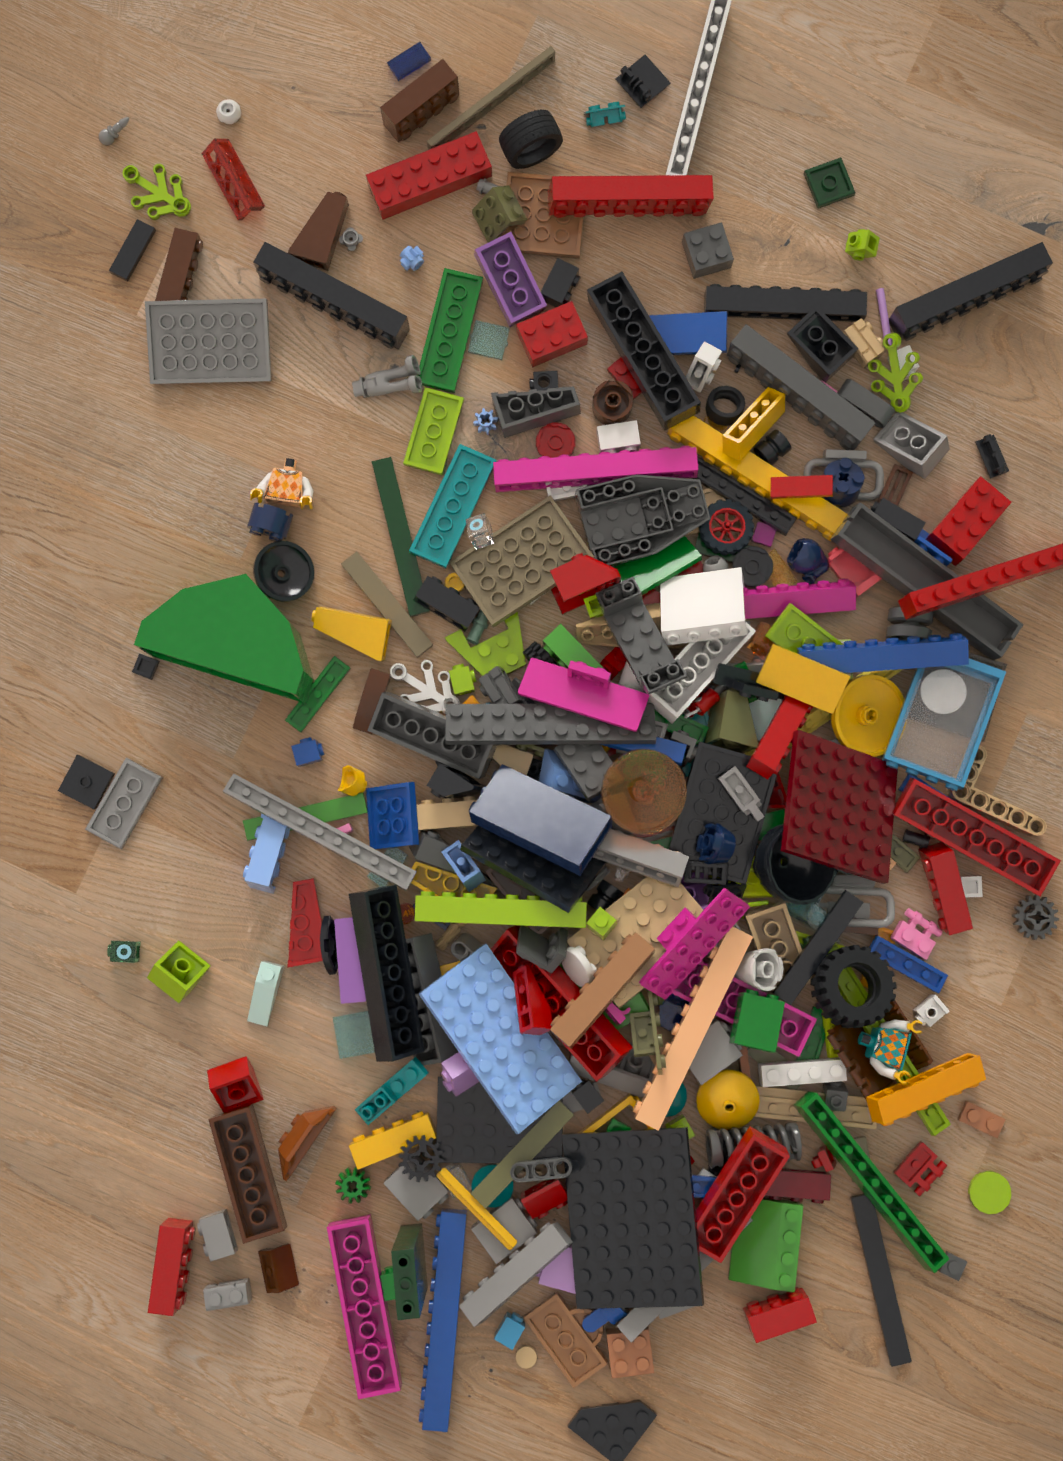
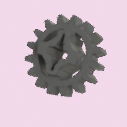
(1035, 908)

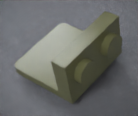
(498, 212)

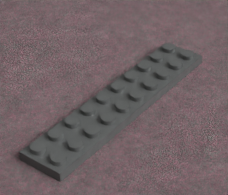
(537, 725)

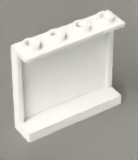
(703, 606)

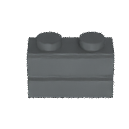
(499, 687)

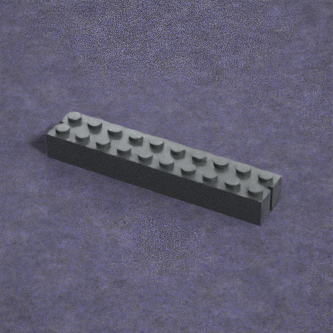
(912, 568)

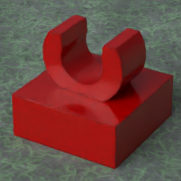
(824, 1158)

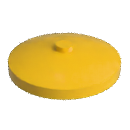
(867, 714)

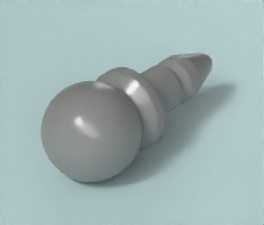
(108, 135)

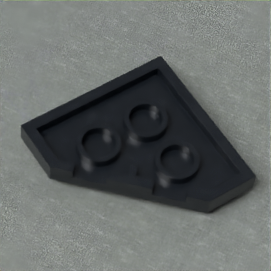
(613, 1427)

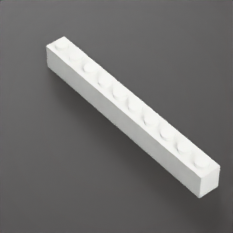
(698, 87)

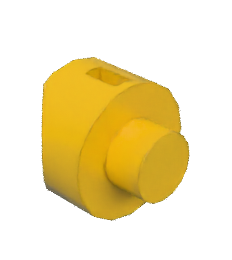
(352, 781)

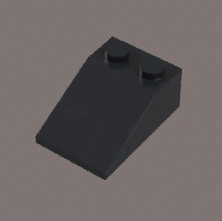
(822, 344)

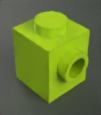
(462, 679)

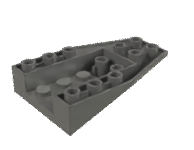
(639, 515)

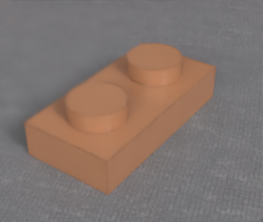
(981, 1119)

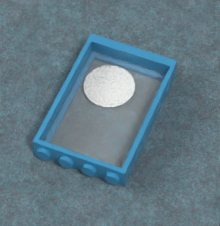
(944, 722)

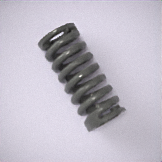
(714, 1141)

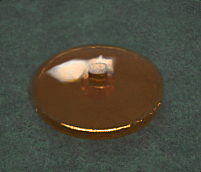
(643, 791)

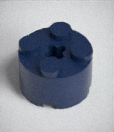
(847, 481)
(270, 522)

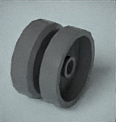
(911, 627)

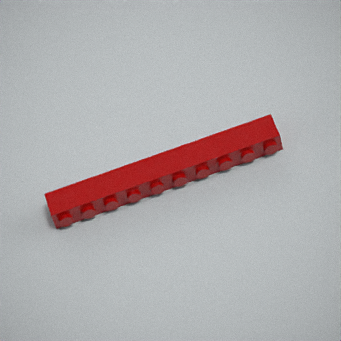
(982, 582)

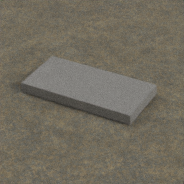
(124, 803)

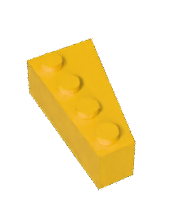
(439, 881)

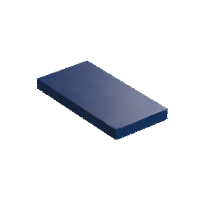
(688, 331)

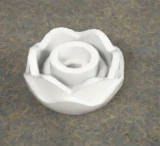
(228, 117)

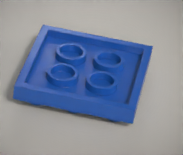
(392, 816)

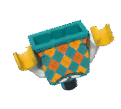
(888, 1047)

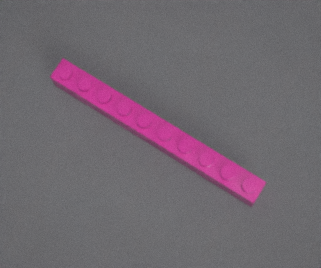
(593, 469)

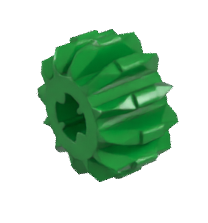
(361, 1186)

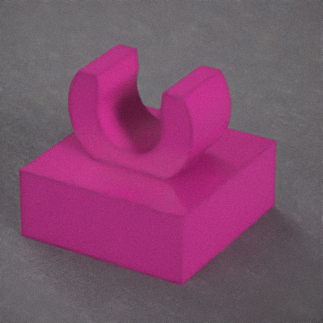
(616, 1014)

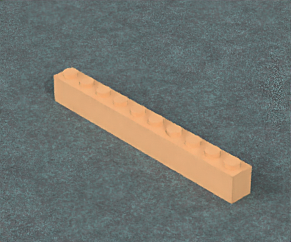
(692, 1027)

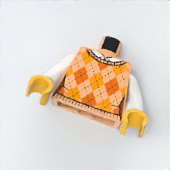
(285, 487)

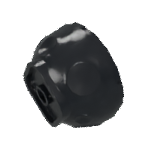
(797, 878)

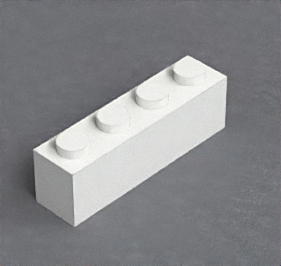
(801, 1072)

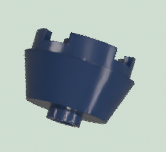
(716, 844)

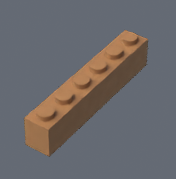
(602, 990)

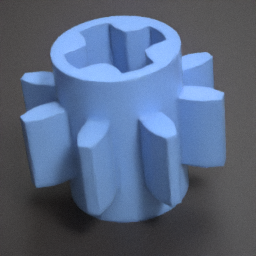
(411, 258)
(484, 415)

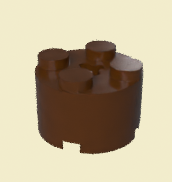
(612, 391)

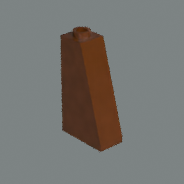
(321, 232)

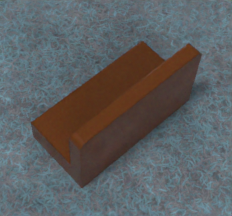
(278, 1268)

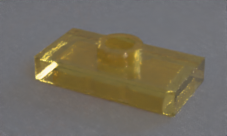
(781, 573)

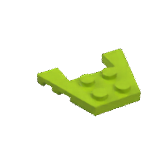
(500, 650)

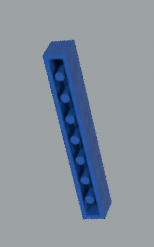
(891, 654)

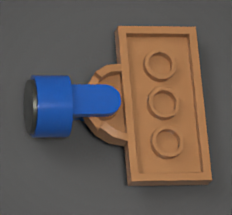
(572, 1335)

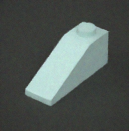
(265, 992)

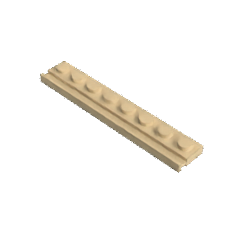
(779, 1102)

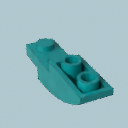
(391, 1090)

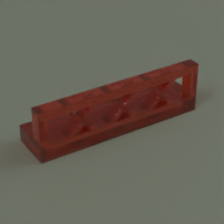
(235, 174)

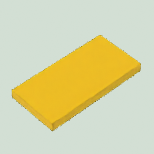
(802, 678)

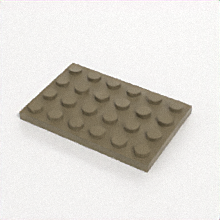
(519, 562)

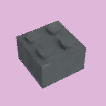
(707, 250)

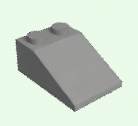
(913, 443)

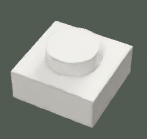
(972, 886)

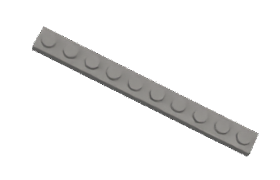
(319, 832)

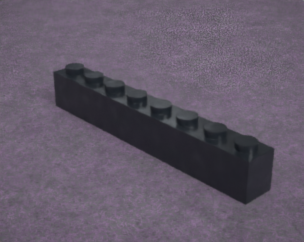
(785, 303)

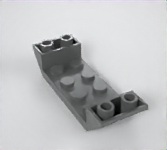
(639, 637)

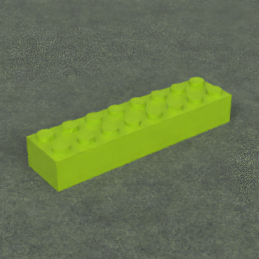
(496, 911)

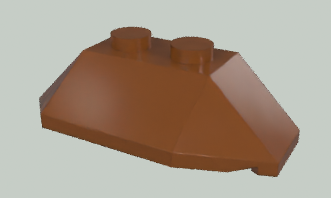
(301, 1137)

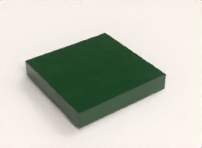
(829, 183)

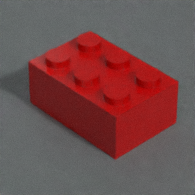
(552, 334)
(779, 1314)

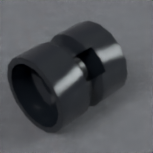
(774, 446)
(606, 895)

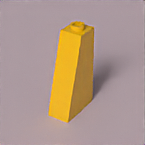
(356, 630)

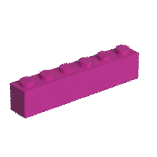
(806, 597)

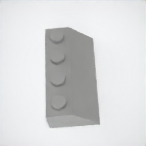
(627, 1076)

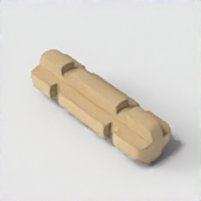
(449, 935)

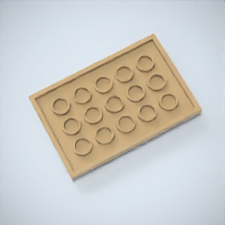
(642, 910)

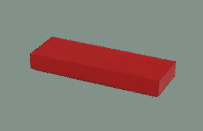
(801, 486)

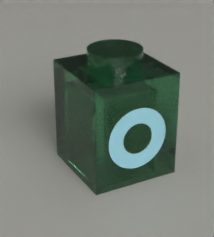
(124, 951)

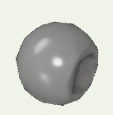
(714, 563)

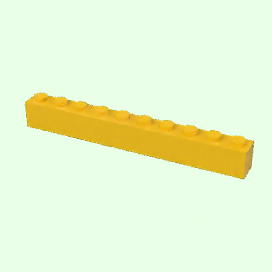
(756, 473)

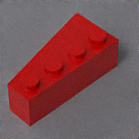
(946, 888)

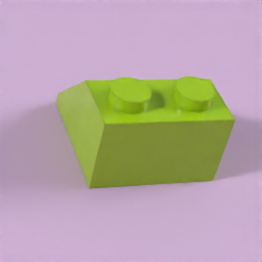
(178, 971)

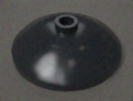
(295, 565)

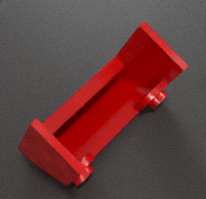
(581, 580)

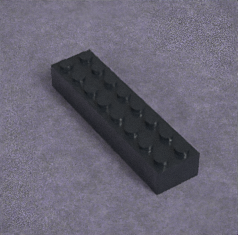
(970, 292)
(332, 296)
(643, 351)
(386, 973)

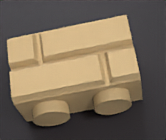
(863, 337)

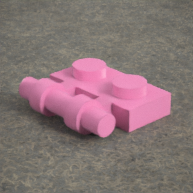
(914, 940)

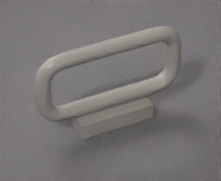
(858, 458)
(861, 886)

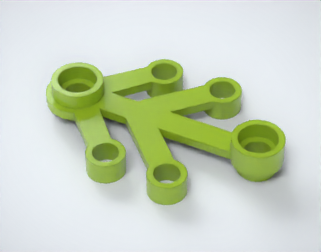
(158, 193)
(896, 375)

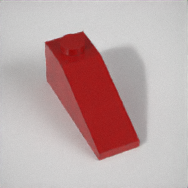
(532, 1006)

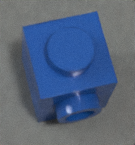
(307, 752)

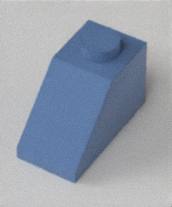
(463, 866)

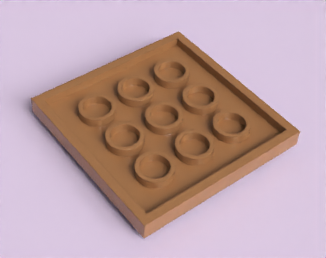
(542, 232)

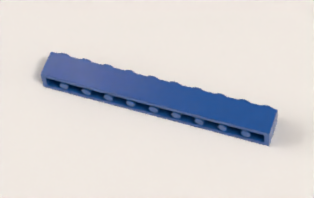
(444, 1320)

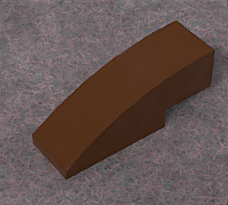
(375, 685)

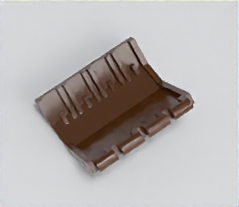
(854, 1056)

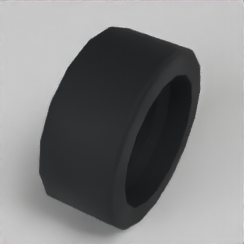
(731, 394)

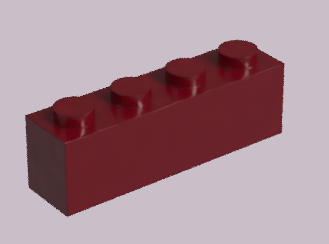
(801, 1185)

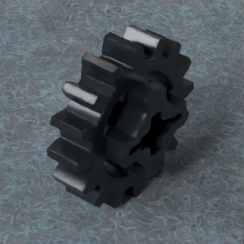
(423, 1149)

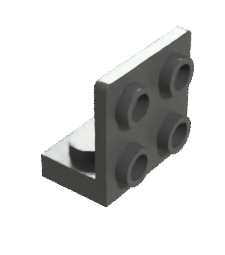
(542, 951)

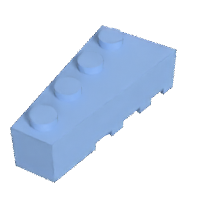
(265, 855)

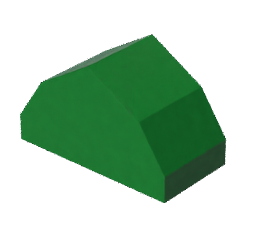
(231, 634)

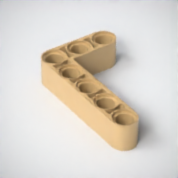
(989, 801)

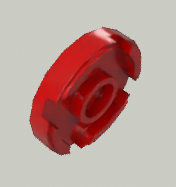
(555, 440)

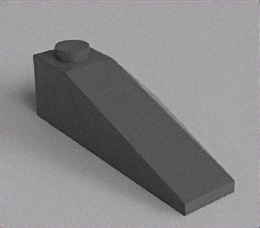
(431, 849)

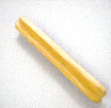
(476, 1208)

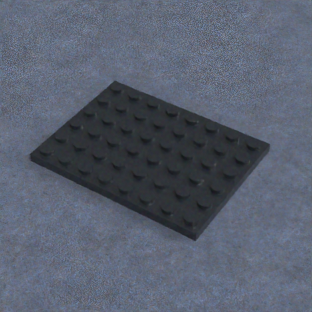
(633, 1219)

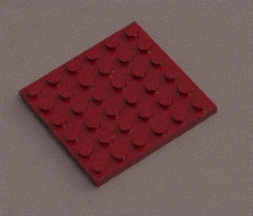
(839, 807)

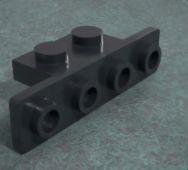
(744, 682)

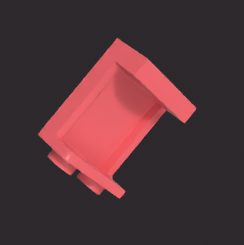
(849, 568)

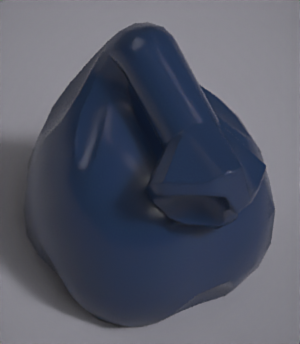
(808, 559)

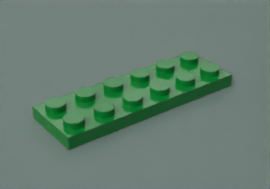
(449, 329)

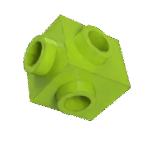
(862, 244)

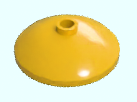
(724, 1089)

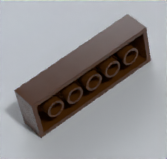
(248, 1173)

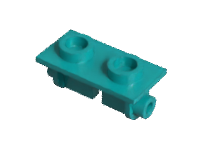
(597, 115)

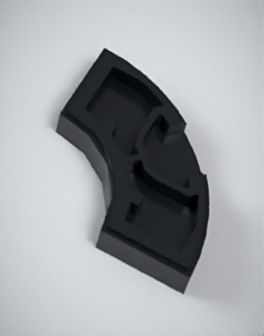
(328, 945)

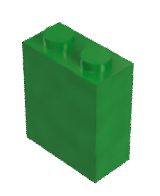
(757, 1021)

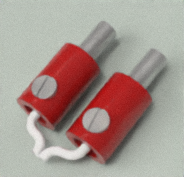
(704, 701)

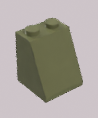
(731, 723)

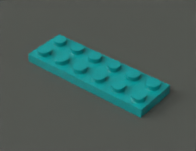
(452, 505)

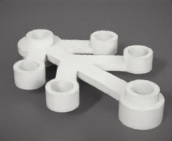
(427, 691)

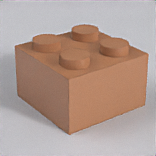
(629, 1357)

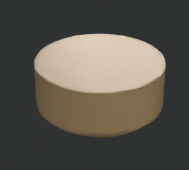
(526, 1356)

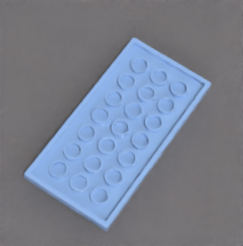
(480, 1017)

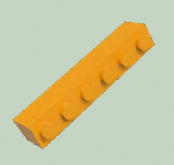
(925, 1089)

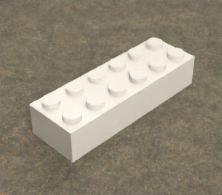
(700, 664)

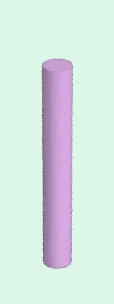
(883, 313)

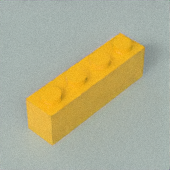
(753, 423)
(387, 1142)

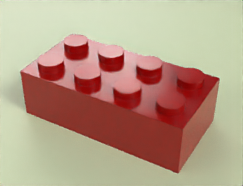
(968, 520)
(170, 1266)

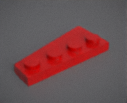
(304, 924)

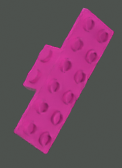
(584, 692)
(690, 940)

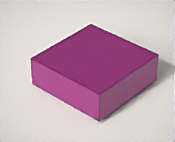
(763, 534)

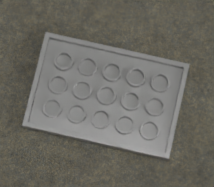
(208, 341)

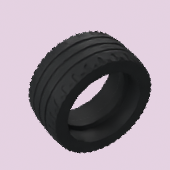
(530, 139)

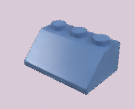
(556, 776)

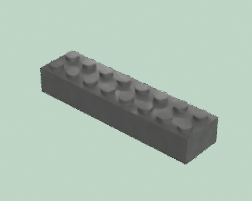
(801, 388)

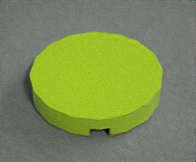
(989, 1192)

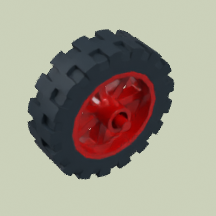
(734, 545)

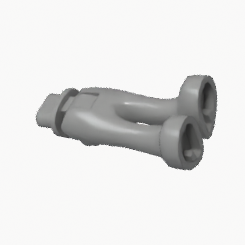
(378, 382)

